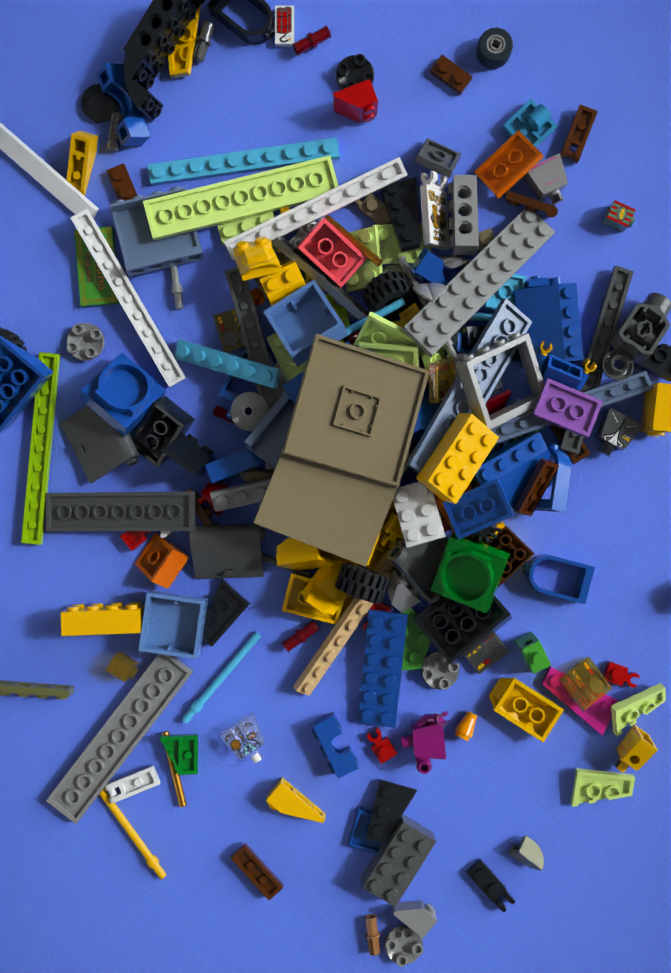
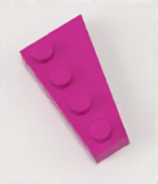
(596, 715)

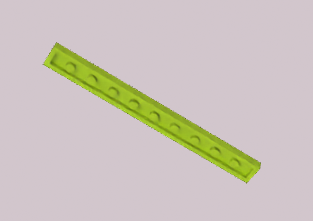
(40, 454)

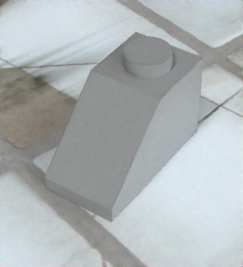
(416, 915)

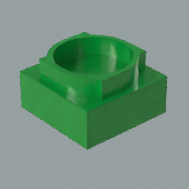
(470, 572)

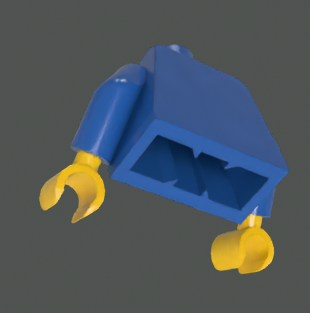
(562, 370)

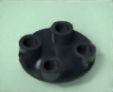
(354, 70)
(98, 104)

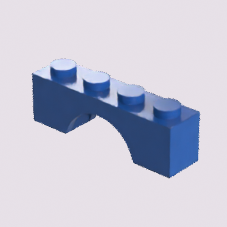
(132, 129)
(429, 267)

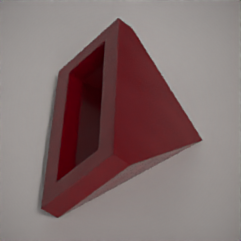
(497, 402)

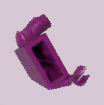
(427, 740)

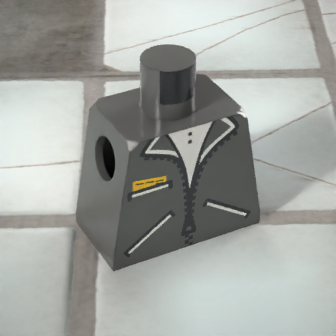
(616, 431)

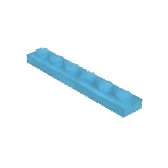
(228, 363)

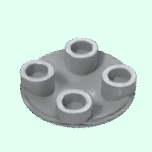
(85, 341)
(438, 672)
(403, 945)

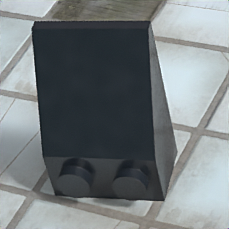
(159, 428)
(189, 454)

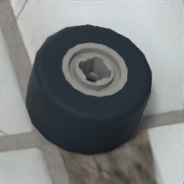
(491, 55)

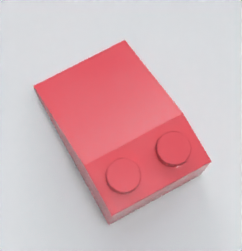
(331, 252)

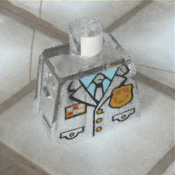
(244, 738)

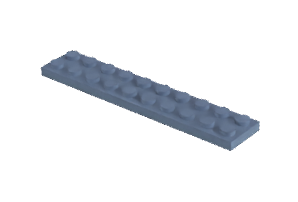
(504, 321)

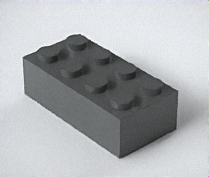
(398, 860)

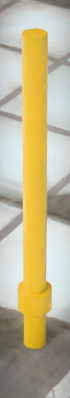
(152, 860)

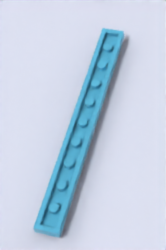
(241, 161)

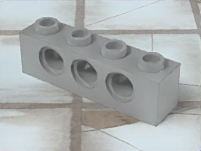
(466, 187)

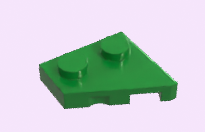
(182, 752)

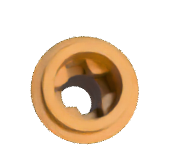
(466, 726)

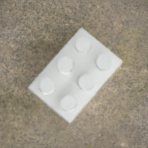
(418, 514)

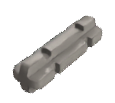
(112, 143)

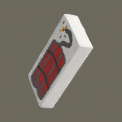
(284, 26)

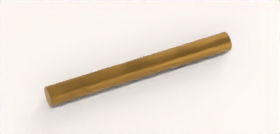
(359, 245)
(176, 780)

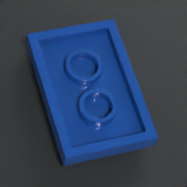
(479, 509)

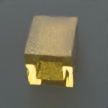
(123, 666)

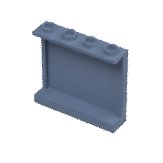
(136, 241)

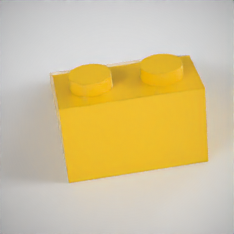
(283, 283)

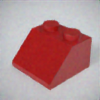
(356, 102)

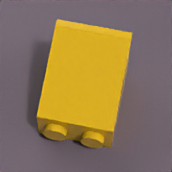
(657, 410)
(302, 556)

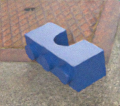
(341, 760)

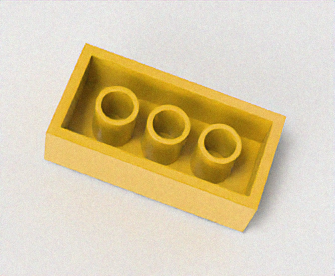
(457, 457)
(102, 619)

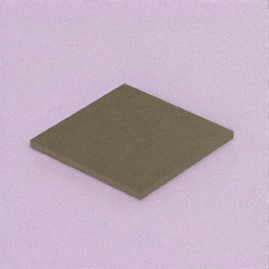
(355, 411)
(325, 507)

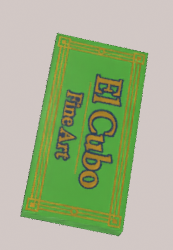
(93, 286)

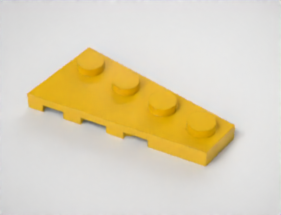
(181, 59)

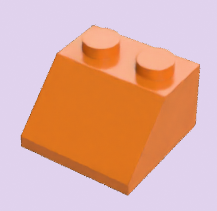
(161, 561)

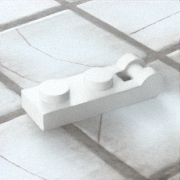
(133, 784)

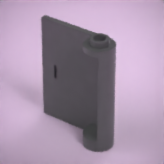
(98, 444)
(227, 551)
(419, 564)

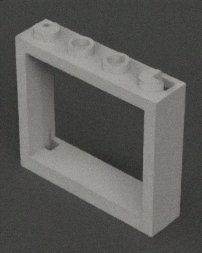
(472, 388)

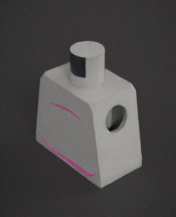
(548, 179)

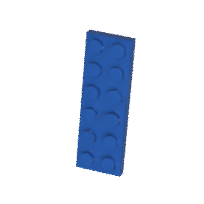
(382, 668)

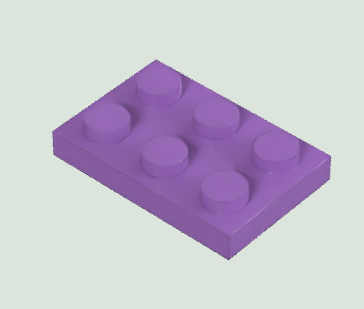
(567, 408)

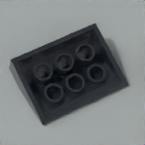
(459, 628)

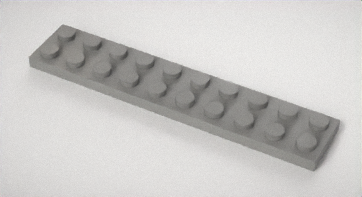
(478, 281)
(119, 736)

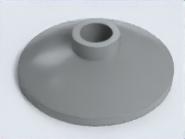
(256, 403)

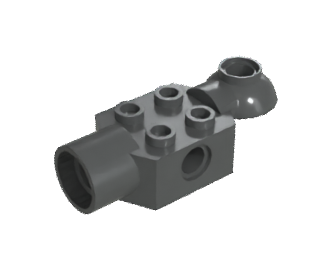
(637, 336)

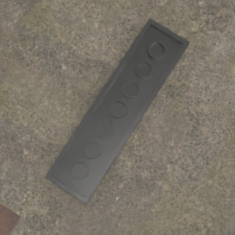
(120, 511)

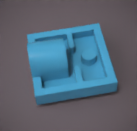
(532, 121)

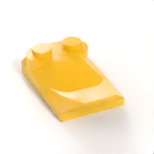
(256, 258)
(322, 593)
(295, 603)
(525, 707)

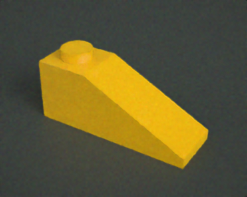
(81, 159)
(292, 802)

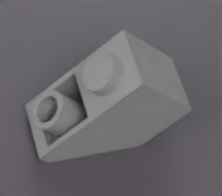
(401, 592)

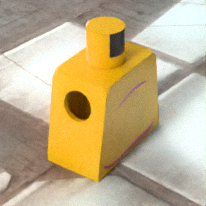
(635, 749)

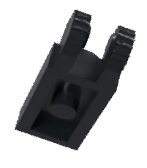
(489, 884)

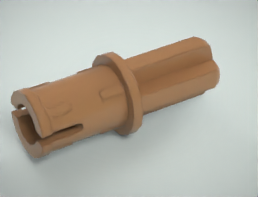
(372, 934)

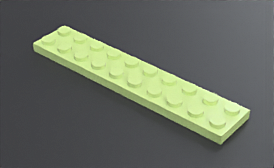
(239, 198)

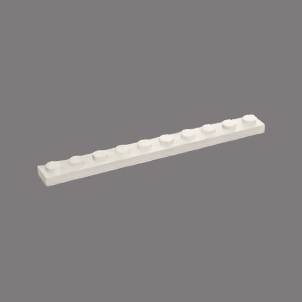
(323, 204)
(128, 297)

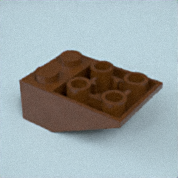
(518, 550)

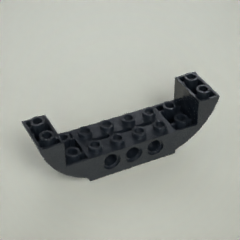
(150, 46)

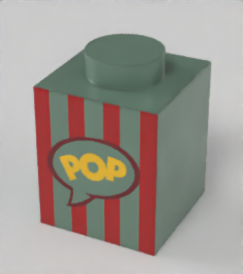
(619, 216)

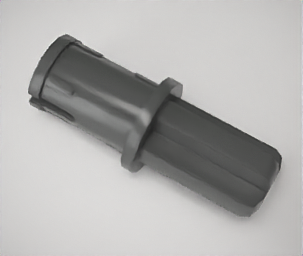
(203, 41)

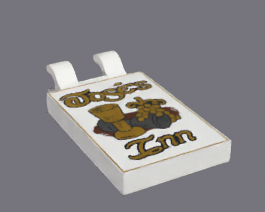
(434, 211)

